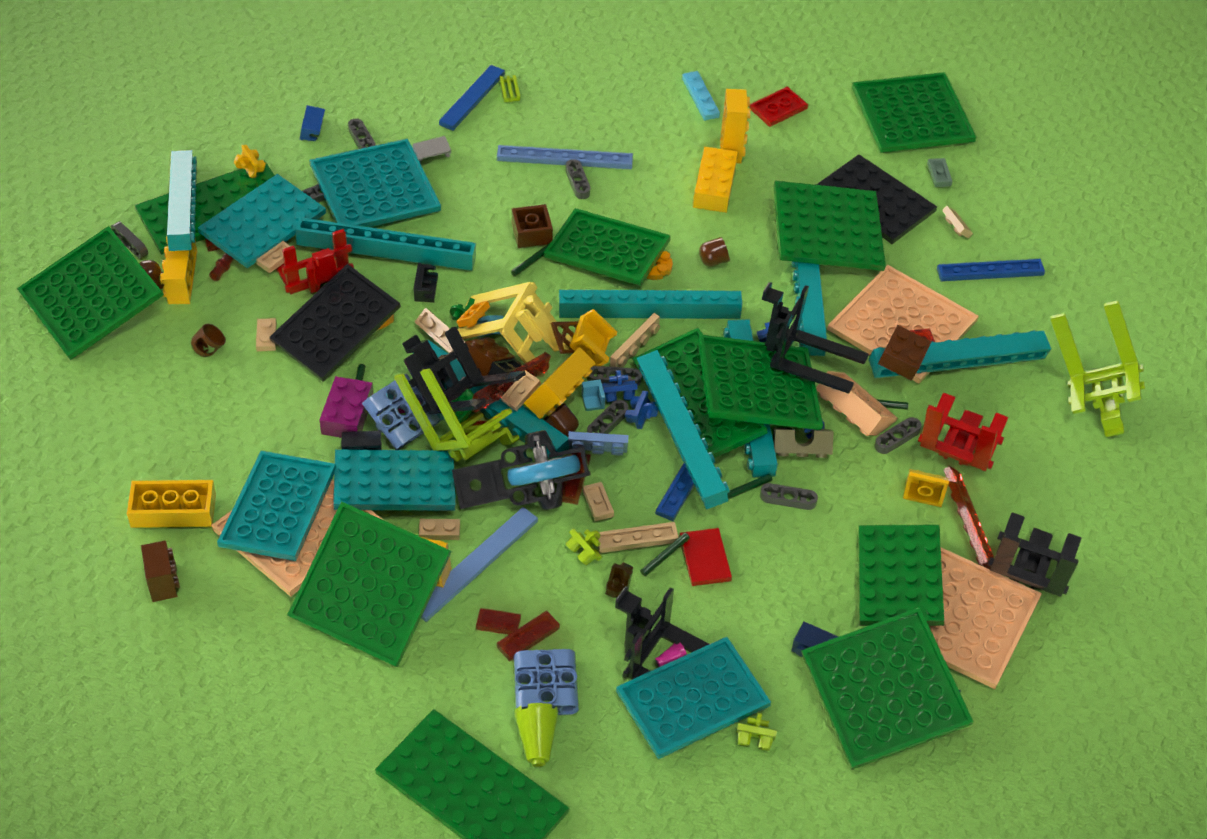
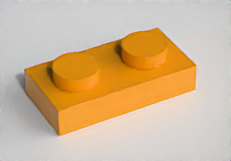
(471, 316)

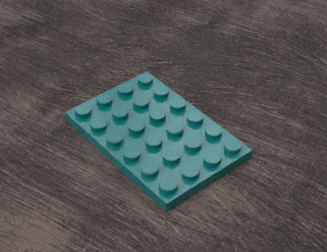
(260, 220)
(394, 480)
(277, 505)
(692, 697)

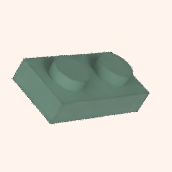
(939, 172)

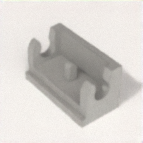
(432, 148)

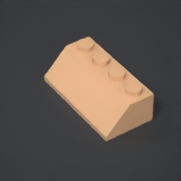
(868, 415)

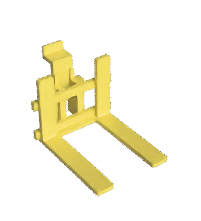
(534, 319)

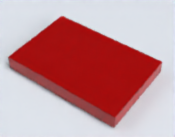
(778, 106)
(706, 557)

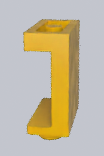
(593, 336)

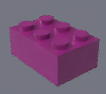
(344, 407)

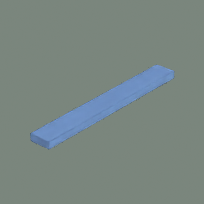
(561, 156)
(479, 560)

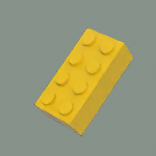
(735, 122)
(715, 179)
(178, 274)
(560, 384)
(171, 503)

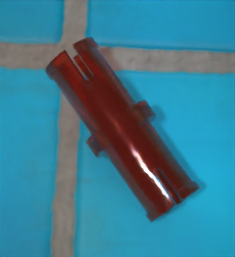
(222, 266)

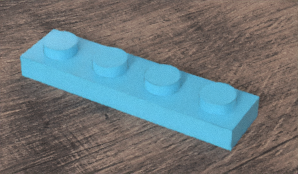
(700, 95)

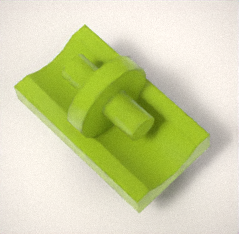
(589, 552)
(746, 731)

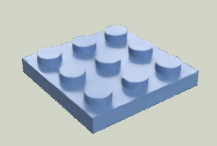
(599, 442)

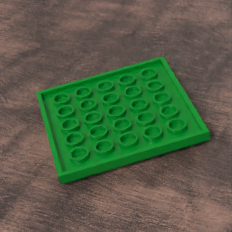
(913, 112)
(828, 225)
(90, 292)
(747, 389)
(369, 583)
(886, 688)

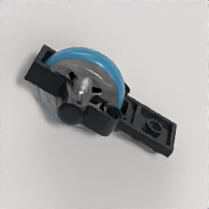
(542, 471)

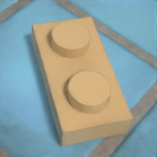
(953, 218)
(272, 258)
(265, 329)
(520, 391)
(598, 501)
(440, 529)

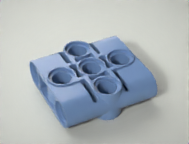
(380, 402)
(560, 668)

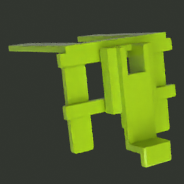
(1108, 399)
(464, 445)

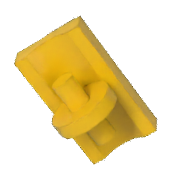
(249, 161)

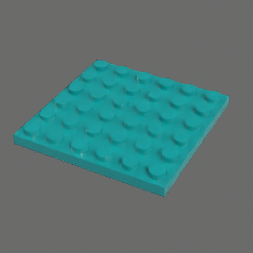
(375, 184)

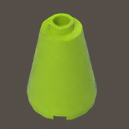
(537, 731)

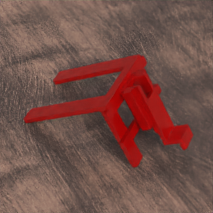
(319, 267)
(962, 435)

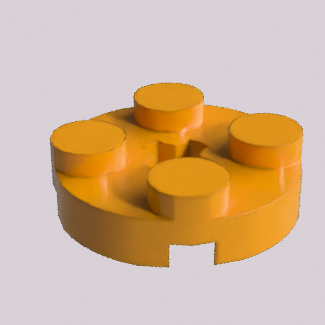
(663, 267)

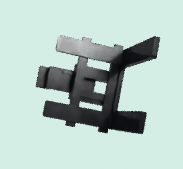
(781, 338)
(426, 358)
(1035, 558)
(638, 634)

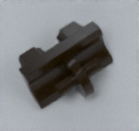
(619, 578)

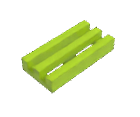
(508, 80)

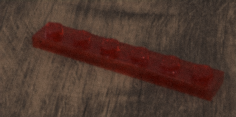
(496, 391)
(968, 514)

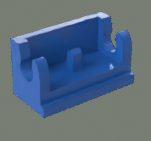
(311, 123)

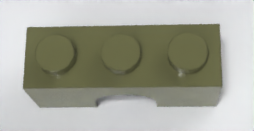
(820, 443)

